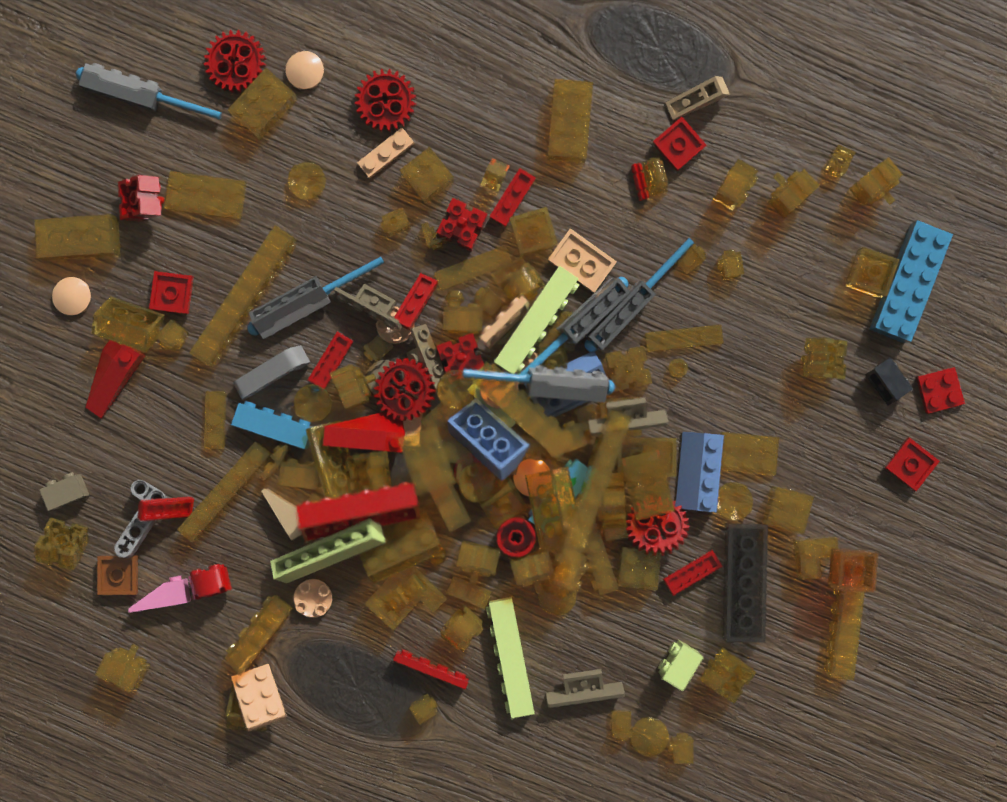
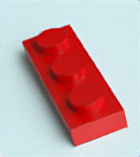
(512, 197)
(415, 301)

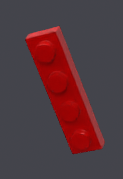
(439, 671)

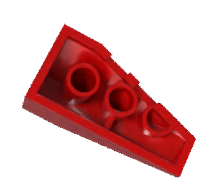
(112, 373)
(366, 432)

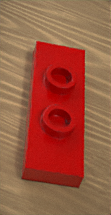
(330, 360)
(165, 508)
(692, 572)

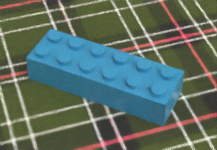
(912, 282)

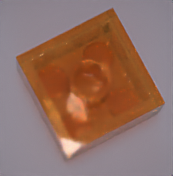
(853, 569)

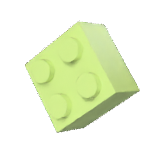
(679, 664)

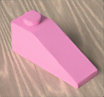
(168, 594)

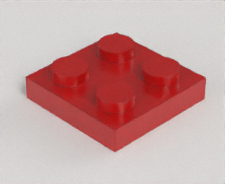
(679, 143)
(171, 292)
(940, 390)
(911, 464)

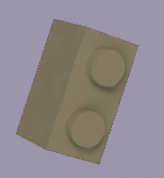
(64, 492)

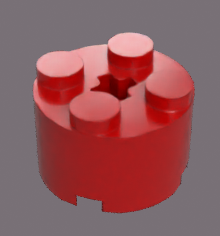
(512, 547)
(209, 582)

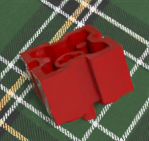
(139, 198)
(462, 224)
(461, 355)

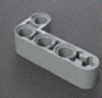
(270, 371)
(144, 526)

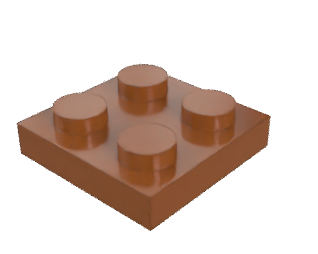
(117, 575)

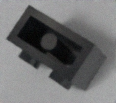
(889, 381)

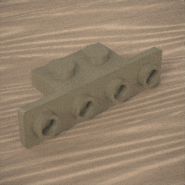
(373, 302)
(427, 354)
(637, 410)
(583, 688)

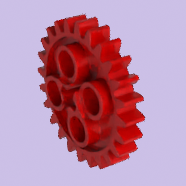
(217, 60)
(384, 83)
(395, 404)
(640, 532)

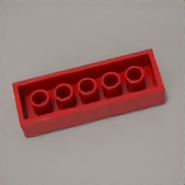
(338, 514)

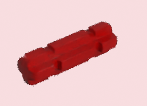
(640, 182)

